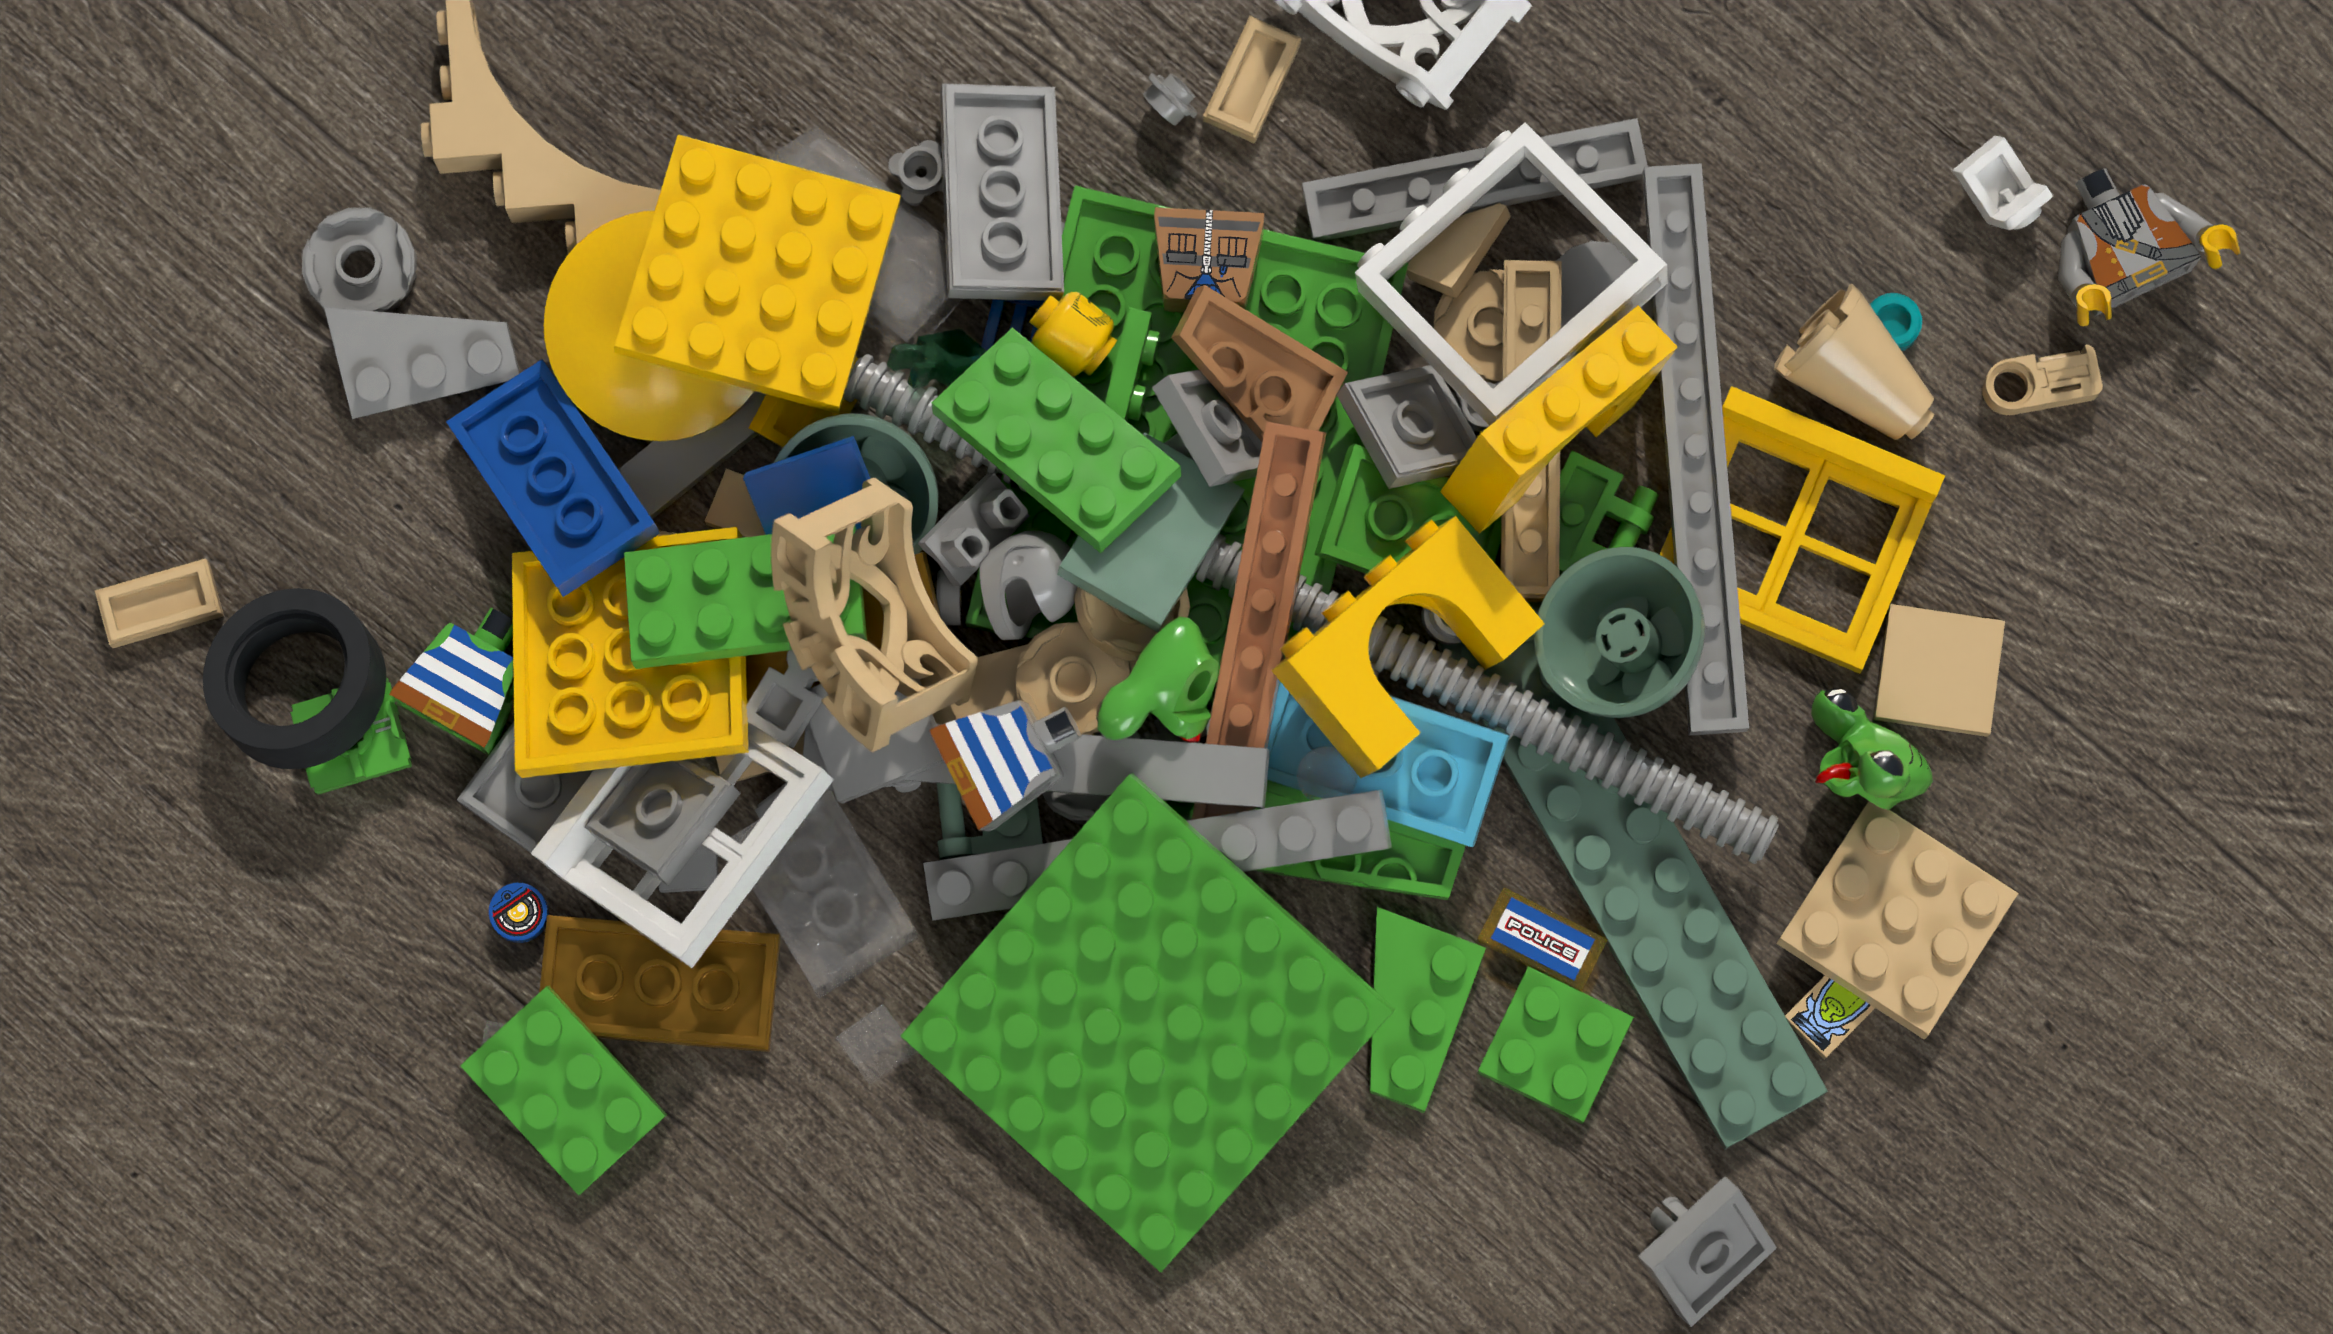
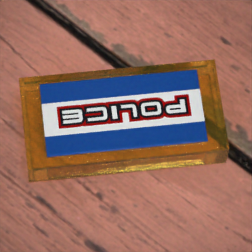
(1541, 939)

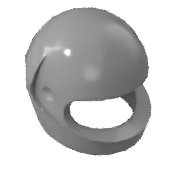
(1027, 573)

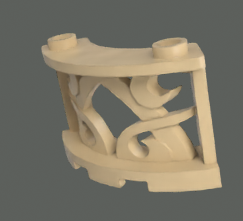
(914, 636)

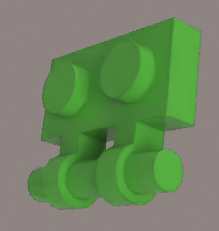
(1585, 499)

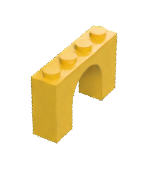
(1583, 393)
(1332, 667)

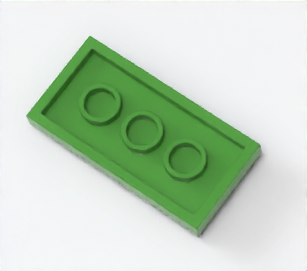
(1056, 440)
(712, 602)

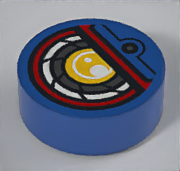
(518, 912)

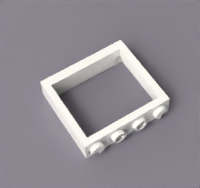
(1460, 192)

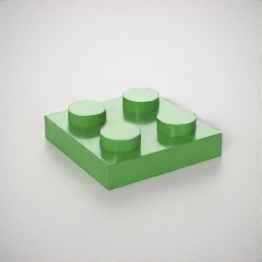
(1555, 1045)

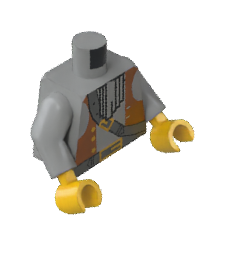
(2132, 245)

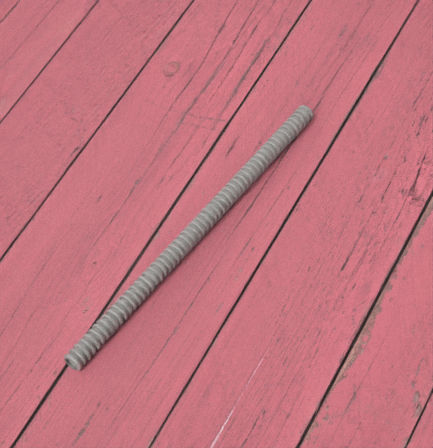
(1413, 661)

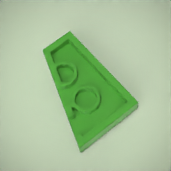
(1427, 983)

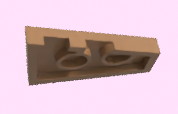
(1256, 365)

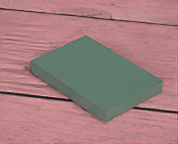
(1160, 550)

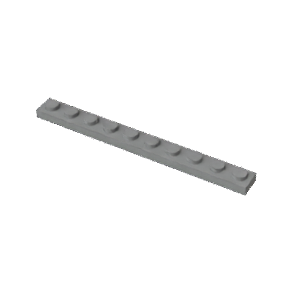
(1697, 443)

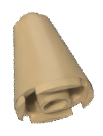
(1858, 367)

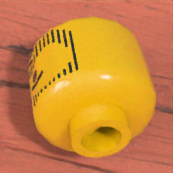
(1073, 333)

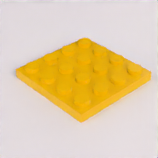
(757, 274)
(583, 698)

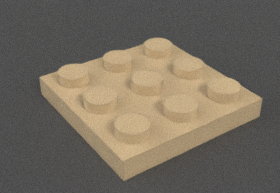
(1897, 919)

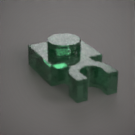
(936, 357)

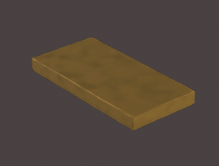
(642, 993)

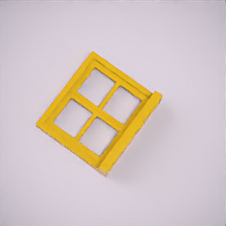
(1852, 464)

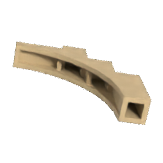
(487, 133)

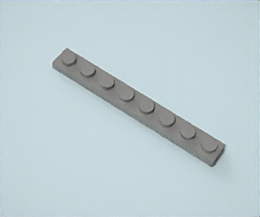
(1246, 838)

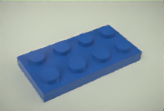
(553, 477)

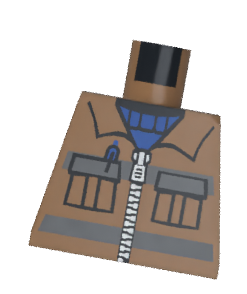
(1206, 250)

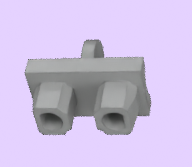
(973, 528)

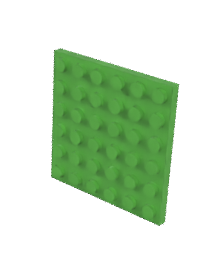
(1147, 1022)

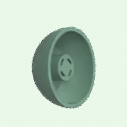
(888, 456)
(1600, 615)

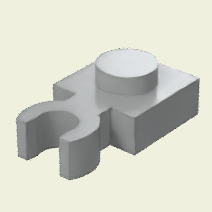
(784, 702)

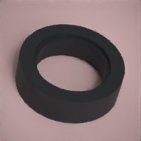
(250, 634)

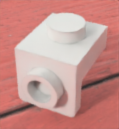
(2001, 186)

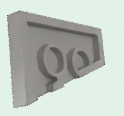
(416, 358)

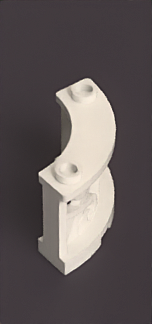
(1413, 81)

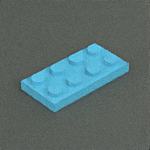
(1430, 785)

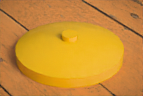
(580, 337)

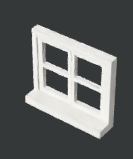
(577, 855)

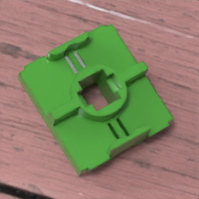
(379, 753)

